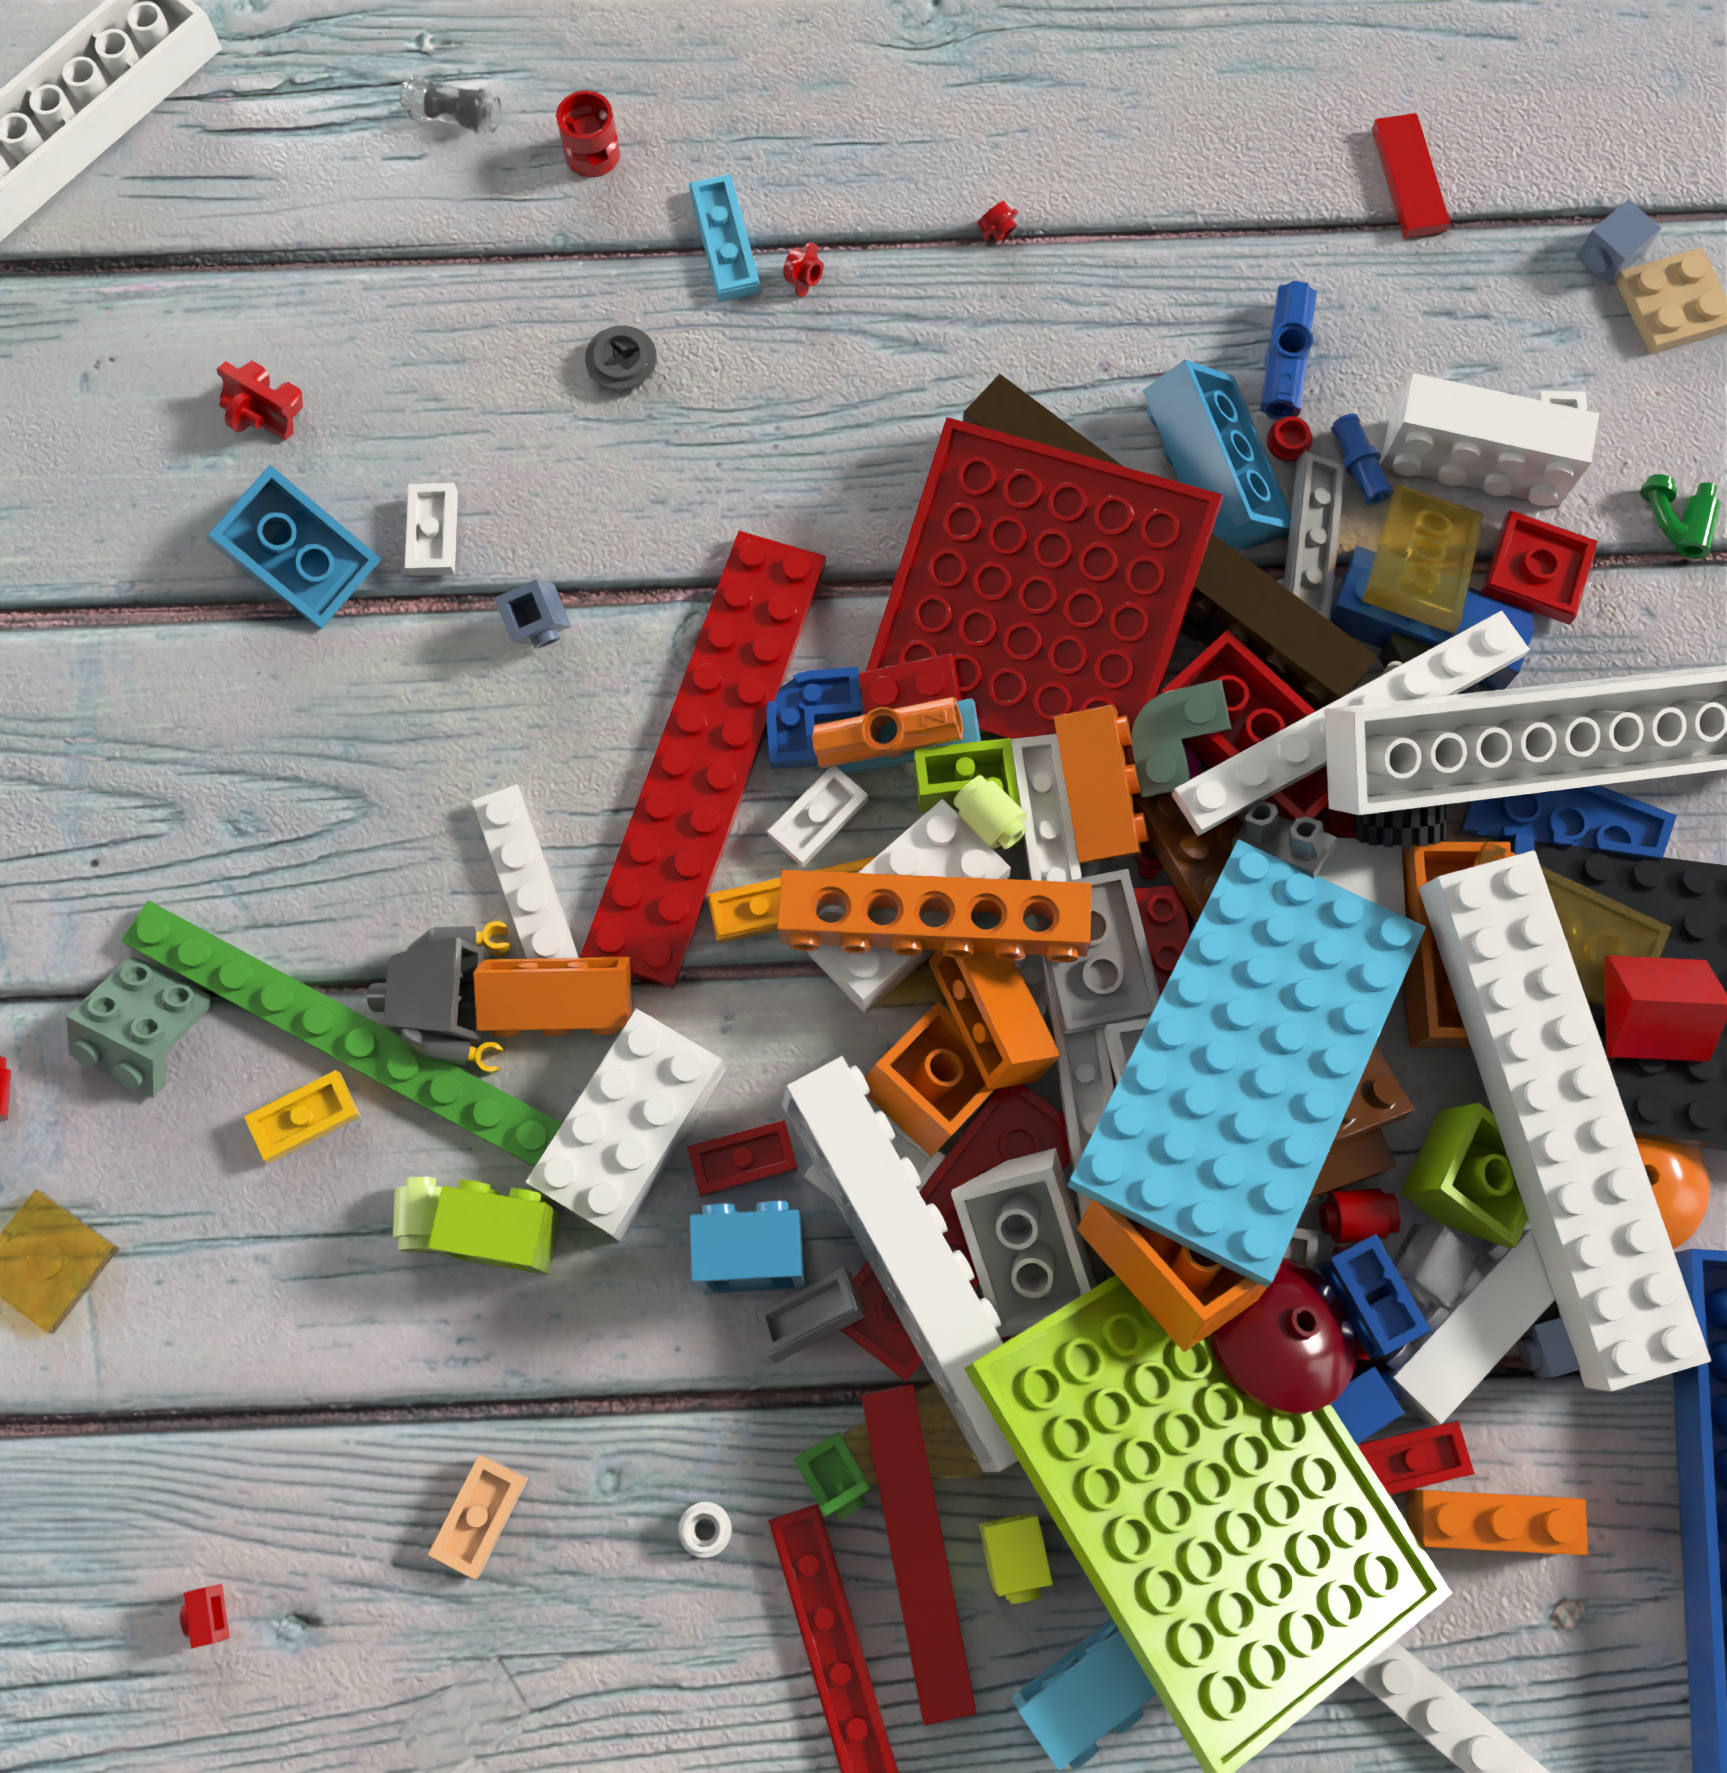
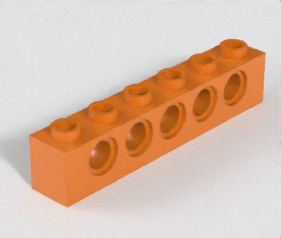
(960, 898)

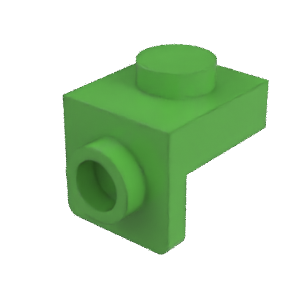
(833, 1476)

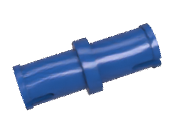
(1361, 459)

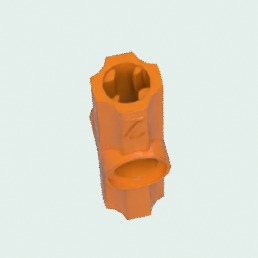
(858, 737)

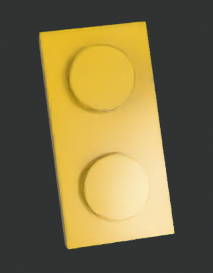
(302, 1116)

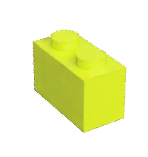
(1016, 1557)

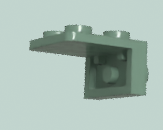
(134, 1023)

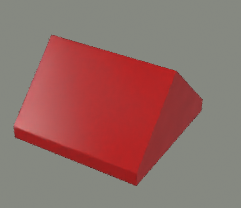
(1662, 1008)

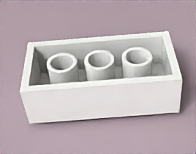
(1489, 440)
(931, 847)
(627, 1124)

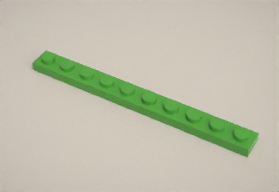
(341, 1033)

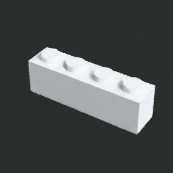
(1473, 1334)

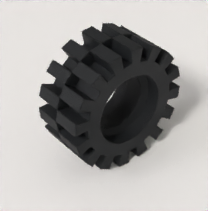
(1403, 827)

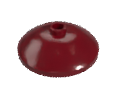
(1276, 1359)

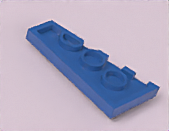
(1574, 817)

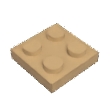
(1674, 300)

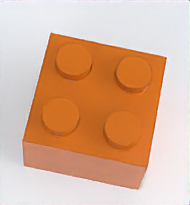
(928, 1081)

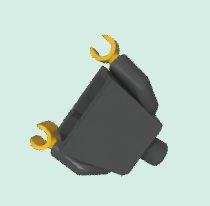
(433, 992)

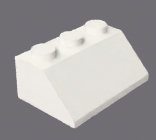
(1024, 1239)

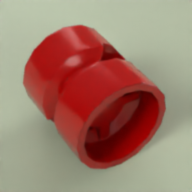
(588, 133)

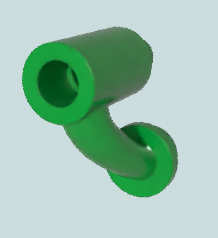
(1697, 529)

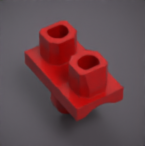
(253, 403)

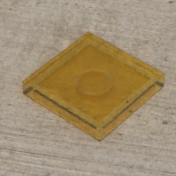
(49, 1260)

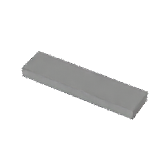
(1314, 531)

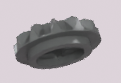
(629, 343)

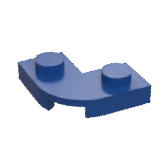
(800, 702)

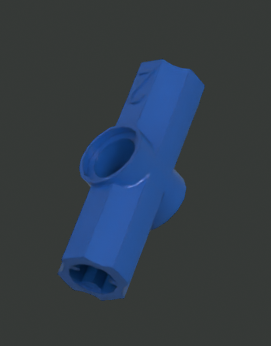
(1292, 331)

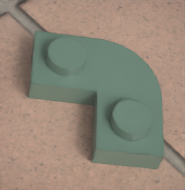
(1165, 724)

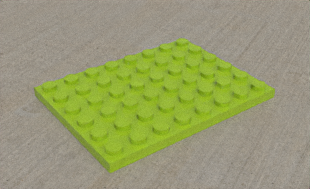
(1220, 1535)

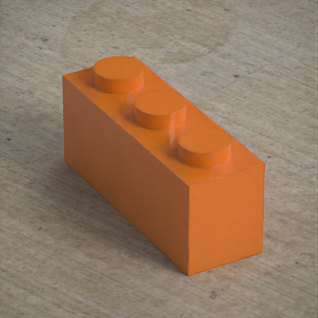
(1100, 784)
(553, 995)
(996, 1018)
(1498, 1521)

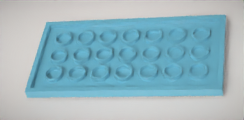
(1249, 1063)

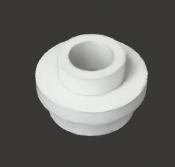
(689, 1537)

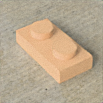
(478, 1516)

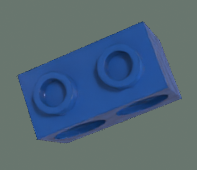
(1374, 1297)

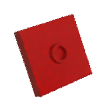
(1539, 567)

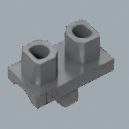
(1295, 842)

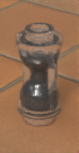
(466, 107)

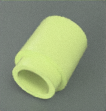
(990, 813)
(415, 1213)

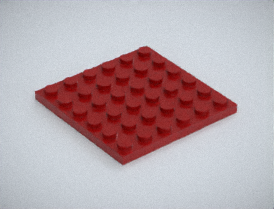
(1044, 579)

